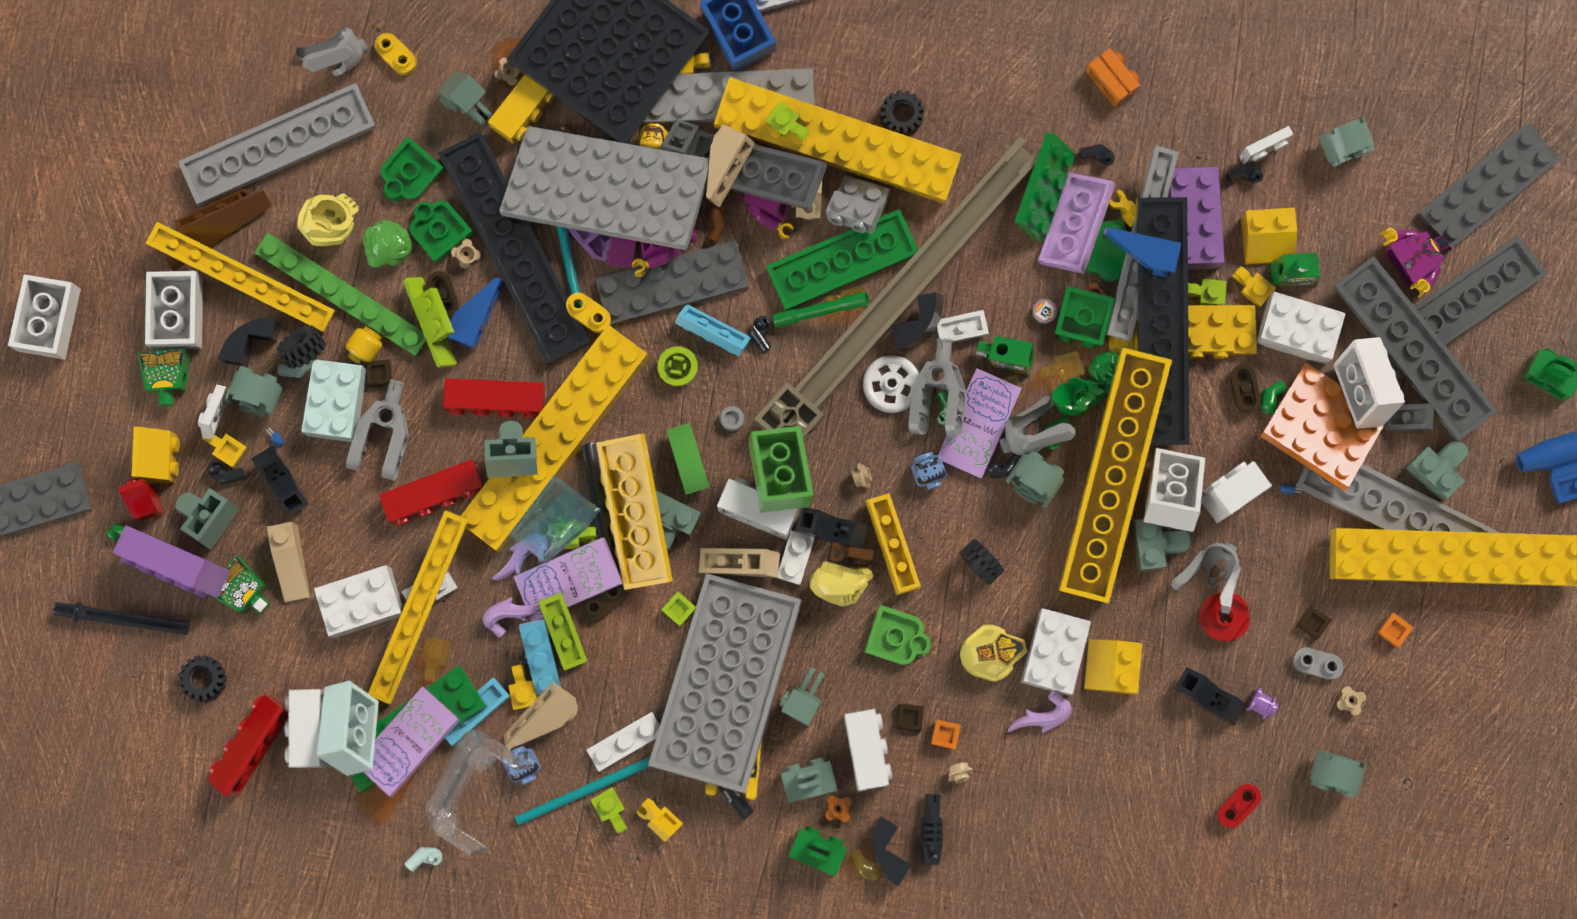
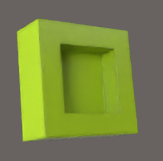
(679, 609)

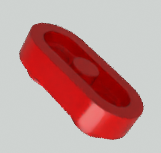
(1238, 806)

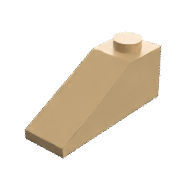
(727, 158)
(289, 561)
(739, 562)
(544, 715)

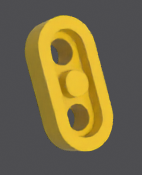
(394, 53)
(587, 312)

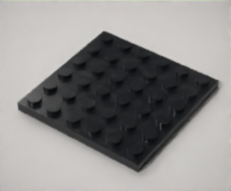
(609, 57)

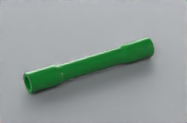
(795, 315)

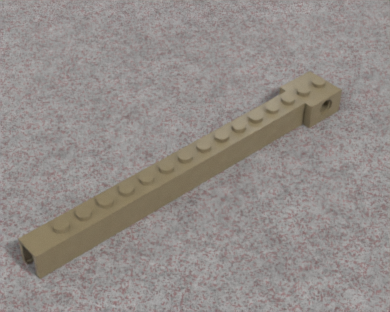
(801, 404)

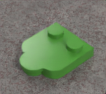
(897, 637)

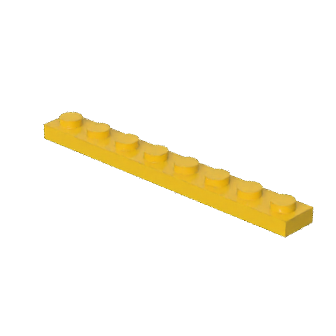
(240, 277)
(418, 607)

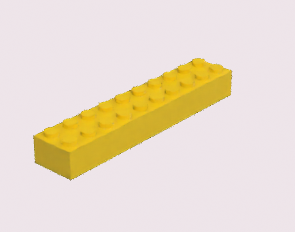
(842, 142)
(558, 433)
(1114, 475)
(1453, 557)

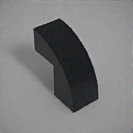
(914, 333)
(238, 345)
(280, 480)
(830, 528)
(1210, 697)
(890, 864)

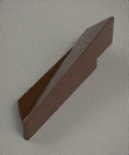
(220, 219)

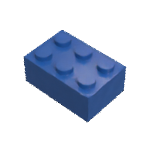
(738, 31)

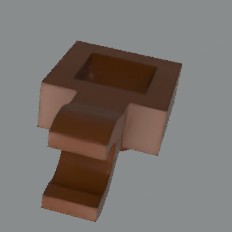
(857, 555)

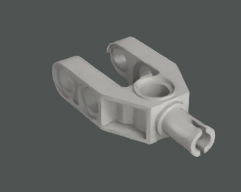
(923, 389)
(374, 417)

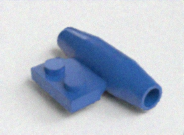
(1559, 456)

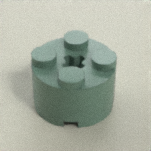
(1345, 141)
(254, 392)
(1036, 479)
(1337, 771)

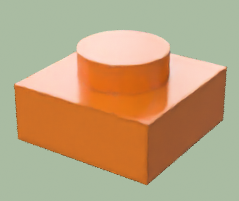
(1395, 630)
(945, 734)

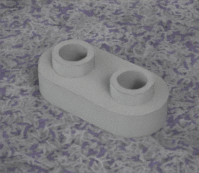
(1318, 663)

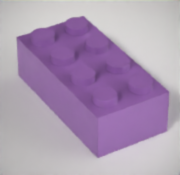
(1203, 215)
(170, 563)

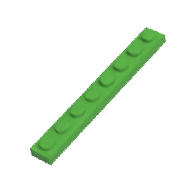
(341, 294)

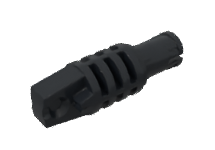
(931, 831)

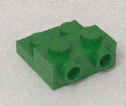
(1084, 317)

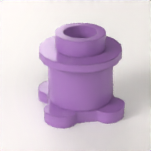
(1262, 703)

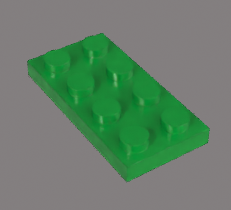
(1044, 187)

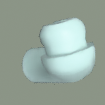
(284, 370)
(424, 855)

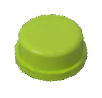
(677, 366)

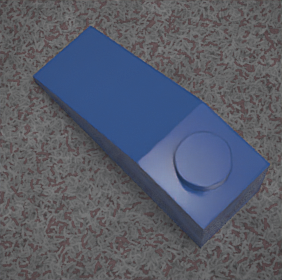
(1149, 251)
(473, 316)

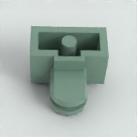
(461, 94)
(511, 453)
(1437, 471)
(206, 516)
(676, 518)
(1153, 545)
(801, 704)
(808, 781)

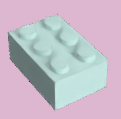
(334, 400)
(347, 728)

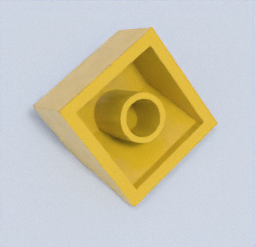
(1268, 234)
(155, 455)
(1113, 666)

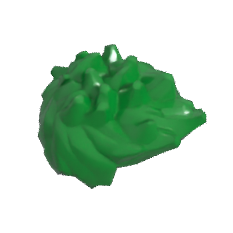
(1102, 370)
(1076, 396)

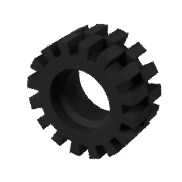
(907, 100)
(301, 346)
(981, 561)
(187, 676)

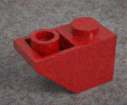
(141, 499)

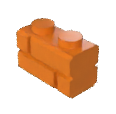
(1113, 77)

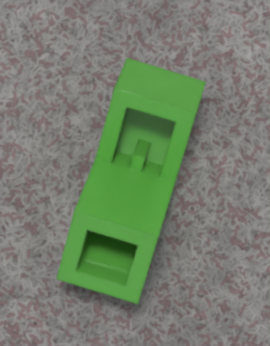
(687, 458)

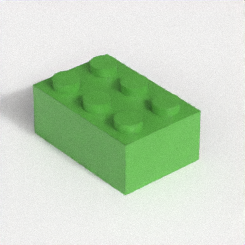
(780, 469)

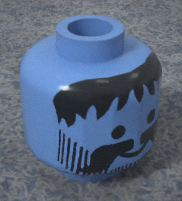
(928, 471)
(525, 775)

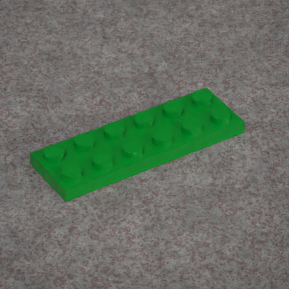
(841, 261)
(454, 692)

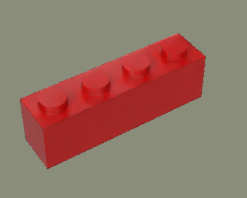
(494, 397)
(431, 493)

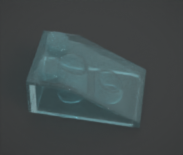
(554, 520)

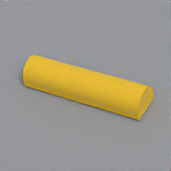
(893, 544)

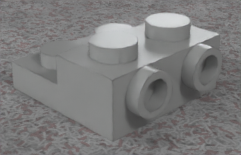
(857, 204)

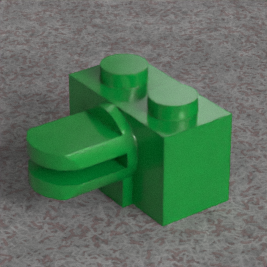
(1552, 373)
(818, 851)

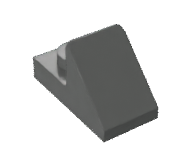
(680, 137)
(1411, 419)

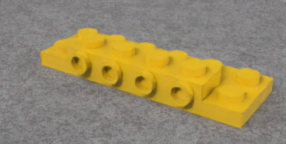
(1212, 331)
(634, 511)

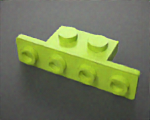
(432, 319)

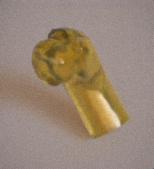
(865, 868)

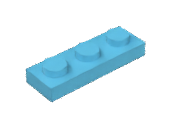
(712, 330)
(539, 654)
(494, 696)

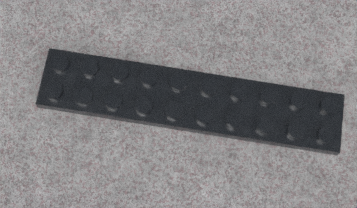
(514, 249)
(1164, 314)

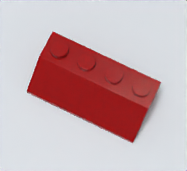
(249, 746)

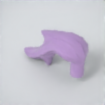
(520, 553)
(506, 609)
(1045, 720)

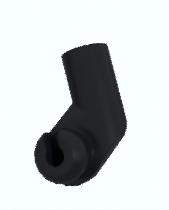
(1099, 152)
(1246, 172)
(758, 333)
(1004, 470)
(224, 475)

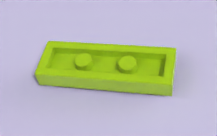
(562, 630)

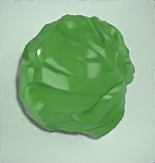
(386, 244)

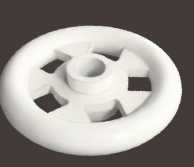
(873, 375)

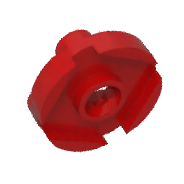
(1225, 631)

